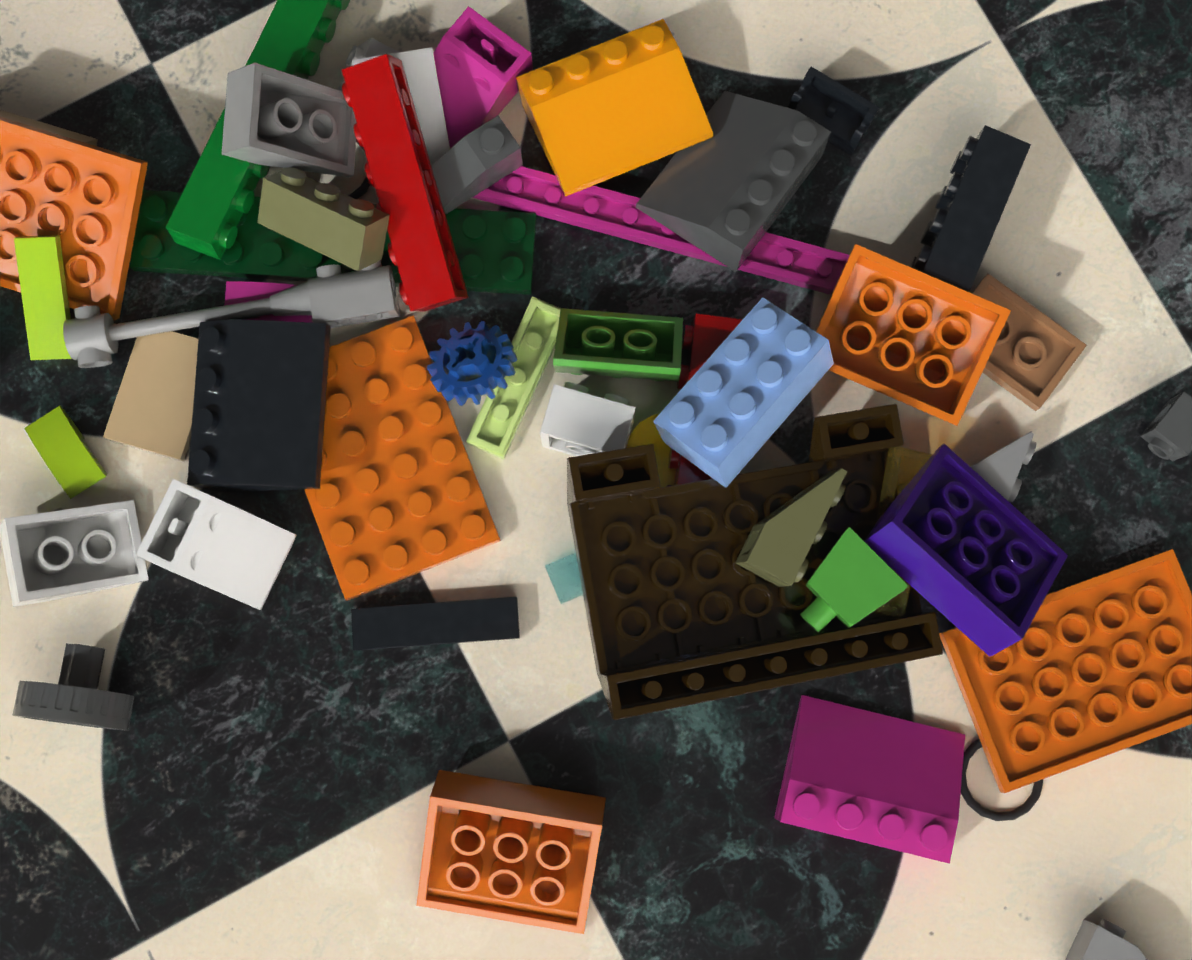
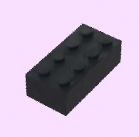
(970, 207)

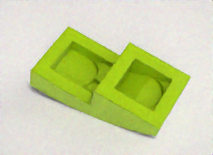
(65, 452)

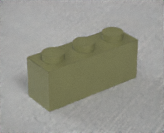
(323, 218)

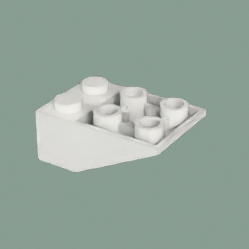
(216, 544)

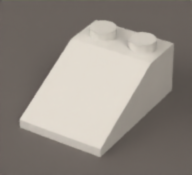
(72, 552)

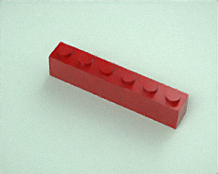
(404, 183)

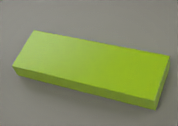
(43, 295)

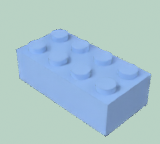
(744, 391)

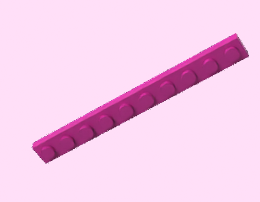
(618, 216)

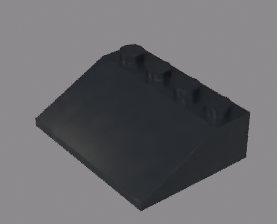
(259, 405)

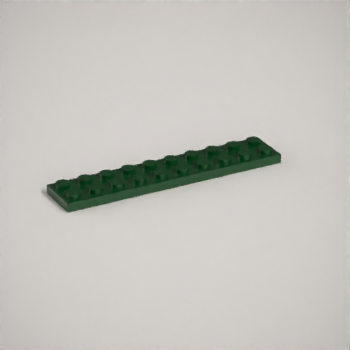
(490, 246)

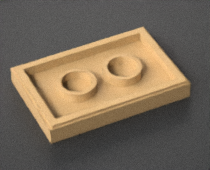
(157, 396)

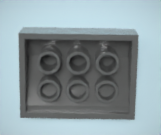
(739, 180)

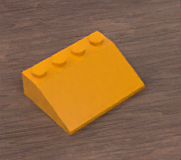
(614, 107)

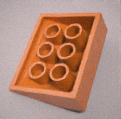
(909, 334)
(510, 851)

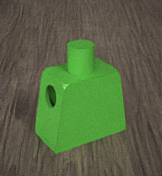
(850, 584)

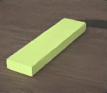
(533, 346)

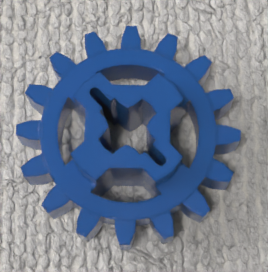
(468, 363)

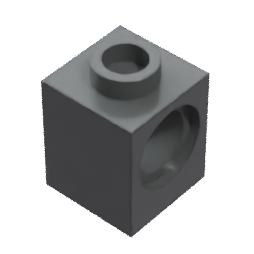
(1171, 429)

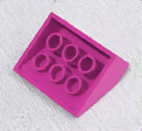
(873, 779)

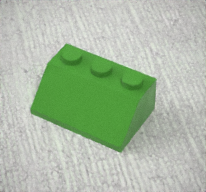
(618, 345)

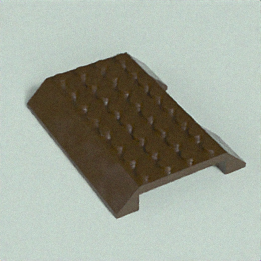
(686, 622)

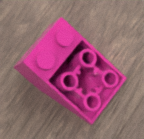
(477, 73)

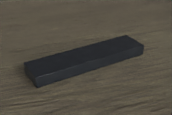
(435, 623)

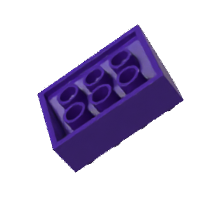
(967, 551)

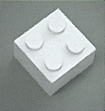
(584, 422)

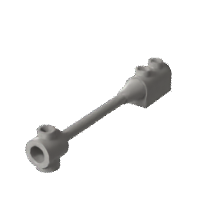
(330, 299)

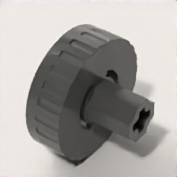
(76, 695)

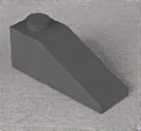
(476, 163)

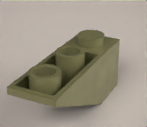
(783, 538)

